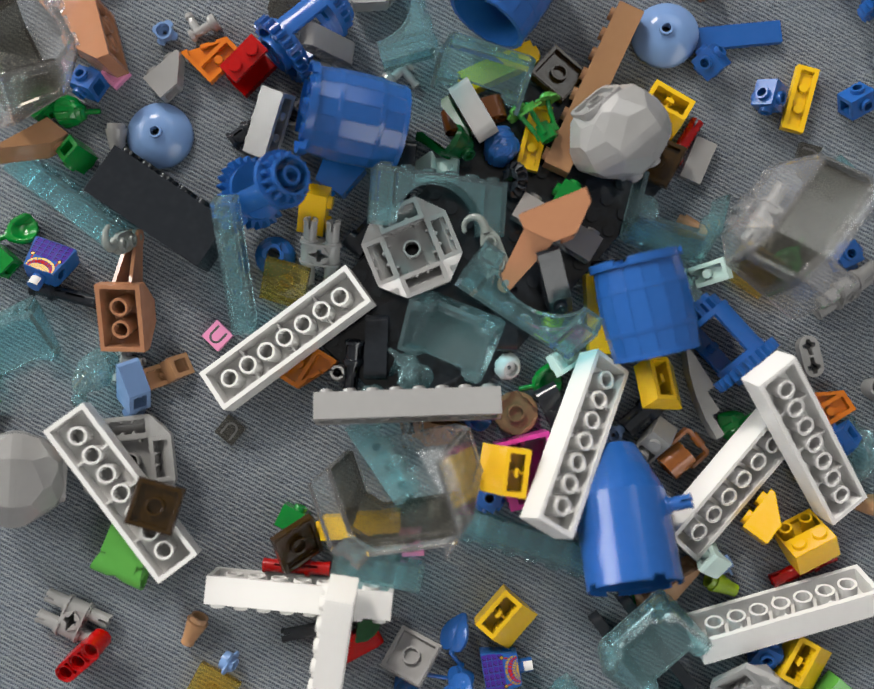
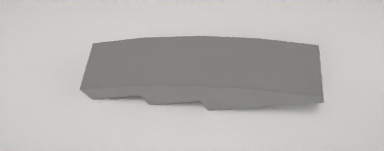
(698, 386)

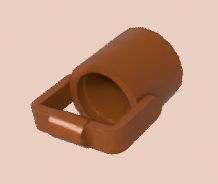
(678, 459)

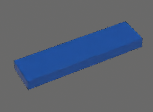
(741, 35)

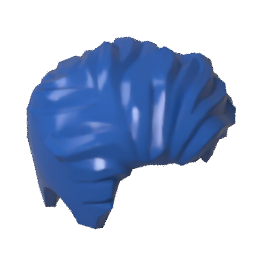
(501, 147)

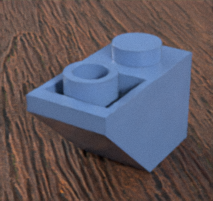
(132, 386)

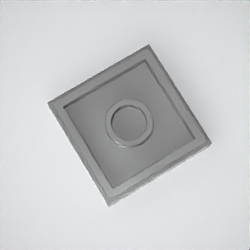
(411, 656)

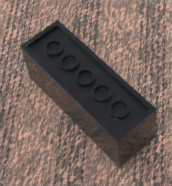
(156, 205)

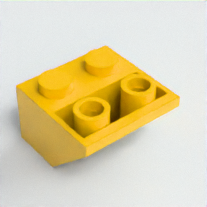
(675, 103)
(657, 384)
(505, 470)
(764, 520)
(806, 541)
(504, 617)
(802, 662)

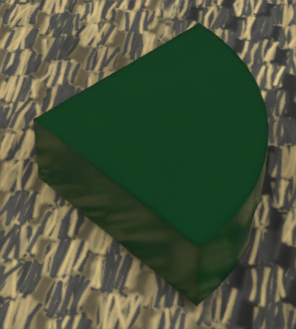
(365, 630)

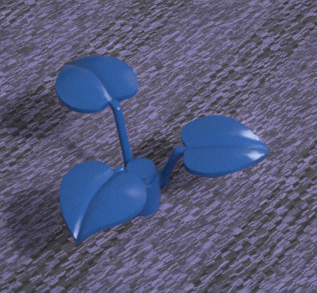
(452, 638)

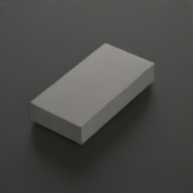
(697, 160)

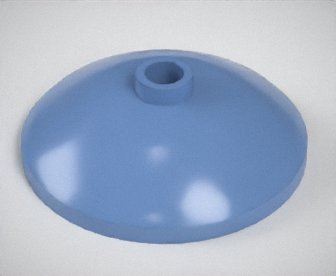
(664, 48)
(171, 142)

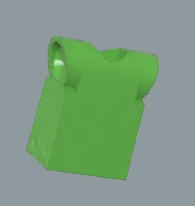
(120, 561)

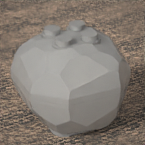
(619, 132)
(30, 478)

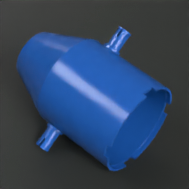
(629, 527)

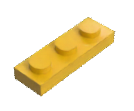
(799, 99)
(530, 149)

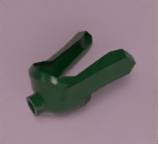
(461, 144)

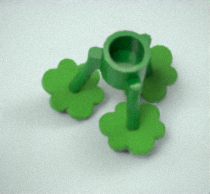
(544, 131)

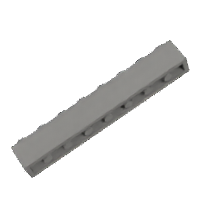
(407, 405)

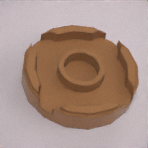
(518, 413)

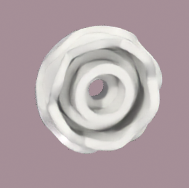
(503, 362)

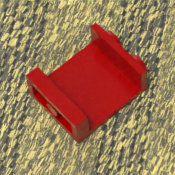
(248, 66)

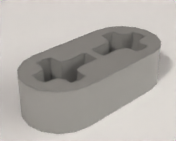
(814, 356)

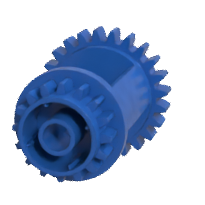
(283, 45)
(266, 185)
(755, 348)

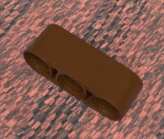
(494, 106)

